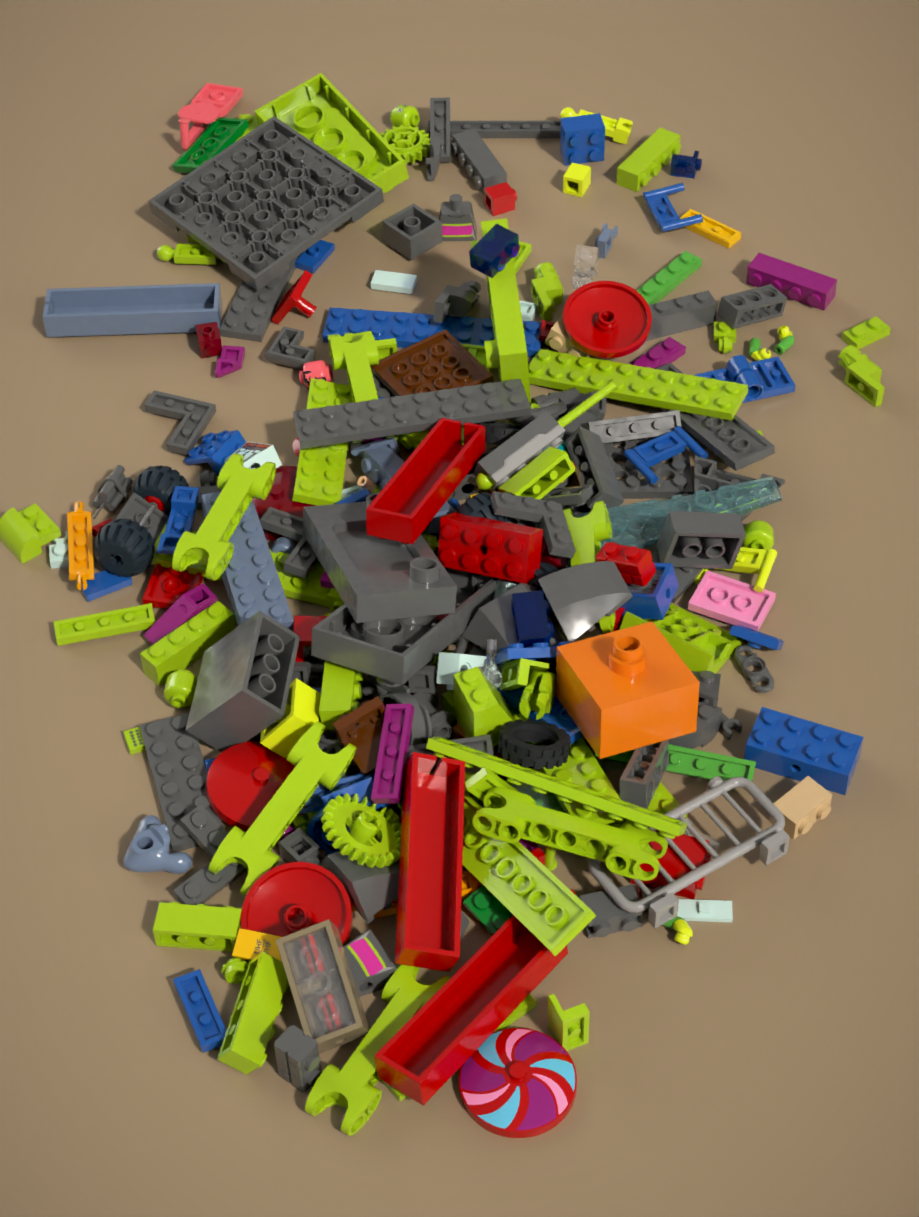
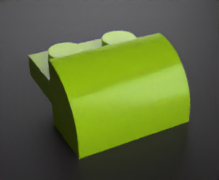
(27, 531)

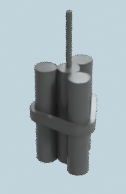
(112, 490)

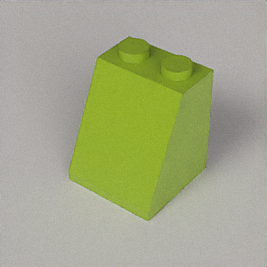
(479, 705)

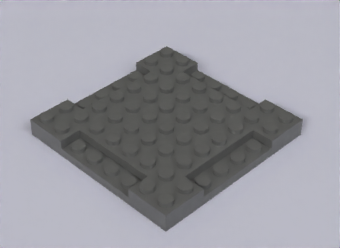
(265, 201)

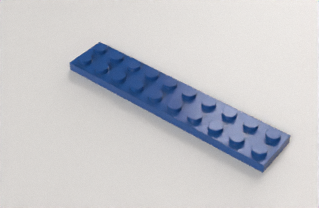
(415, 327)

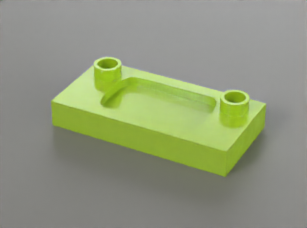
(337, 127)
(508, 348)

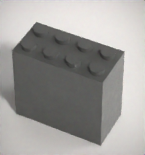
(243, 682)

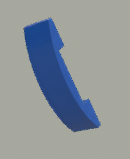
(181, 518)

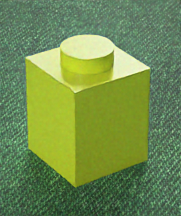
(577, 179)

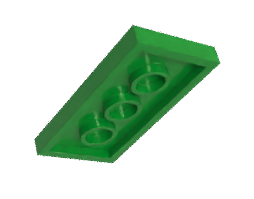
(212, 141)

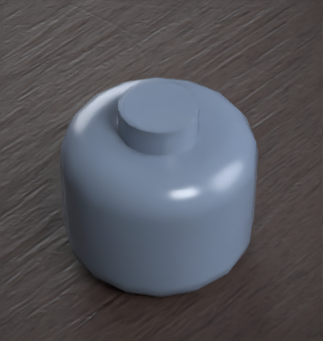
(284, 545)

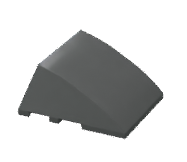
(710, 479)
(584, 595)
(496, 621)
(368, 887)

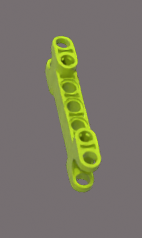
(356, 361)
(587, 537)
(211, 542)
(311, 770)
(619, 848)
(355, 1083)

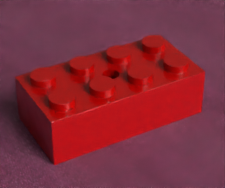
(489, 547)

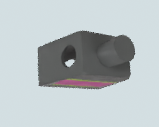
(457, 220)
(369, 963)

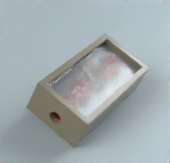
(323, 985)

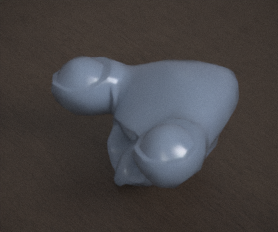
(151, 850)

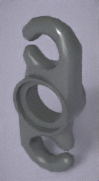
(752, 660)

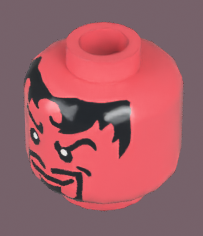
(316, 370)

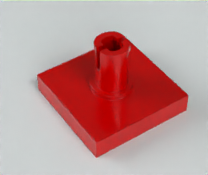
(294, 298)

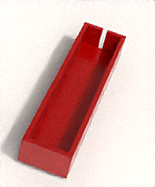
(425, 481)
(430, 863)
(465, 1011)

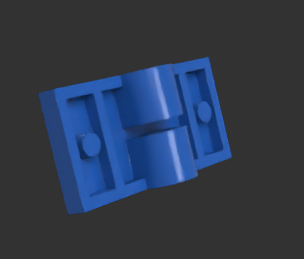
(763, 377)

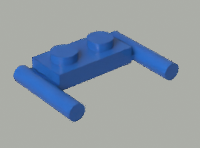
(664, 212)
(661, 449)

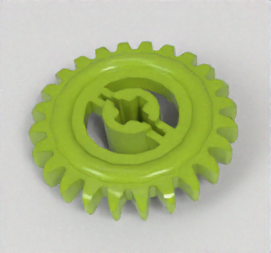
(364, 824)

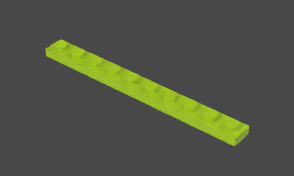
(565, 790)

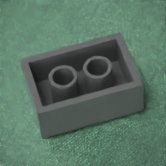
(701, 539)

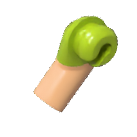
(365, 482)

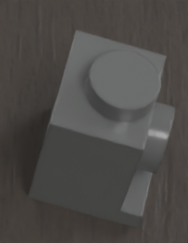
(299, 848)

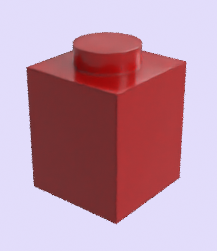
(500, 198)

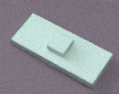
(705, 910)

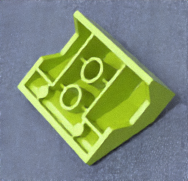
(694, 639)

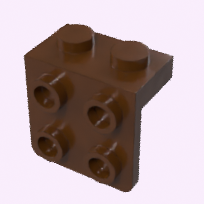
(364, 731)

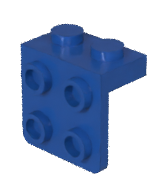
(215, 449)

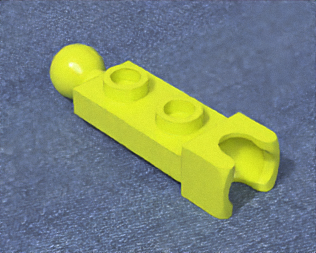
(617, 129)

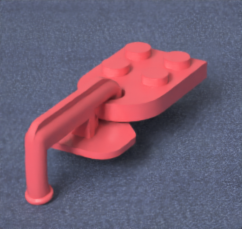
(205, 108)

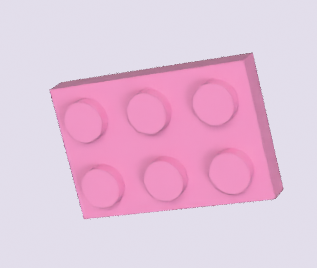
(731, 601)

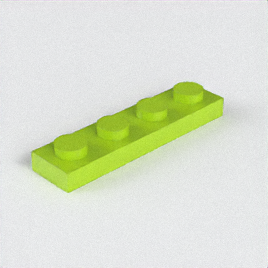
(104, 624)

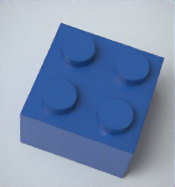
(582, 139)

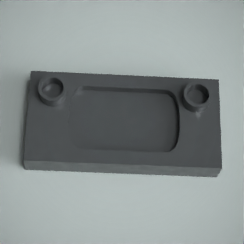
(373, 574)
(402, 646)

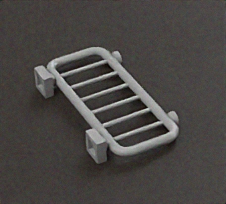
(663, 902)

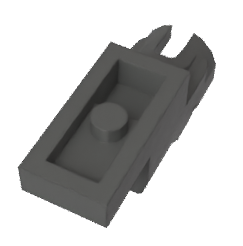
(456, 300)
(570, 397)

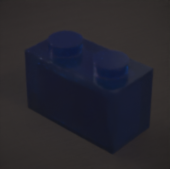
(494, 251)
(531, 618)

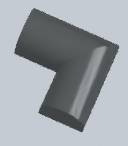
(286, 349)

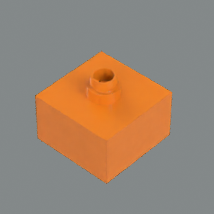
(626, 689)

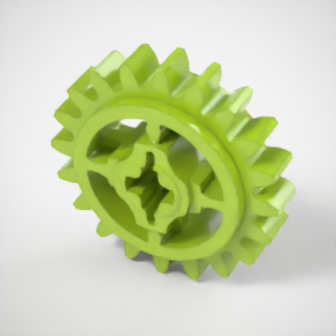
(408, 142)

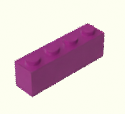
(792, 281)

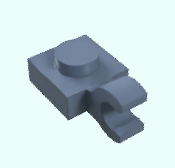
(604, 241)

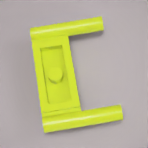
(751, 561)

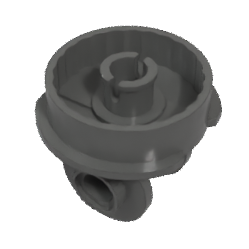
(426, 719)

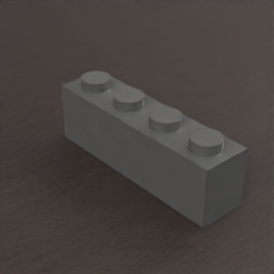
(477, 159)
(682, 314)
(593, 467)

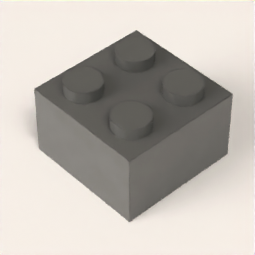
(412, 231)

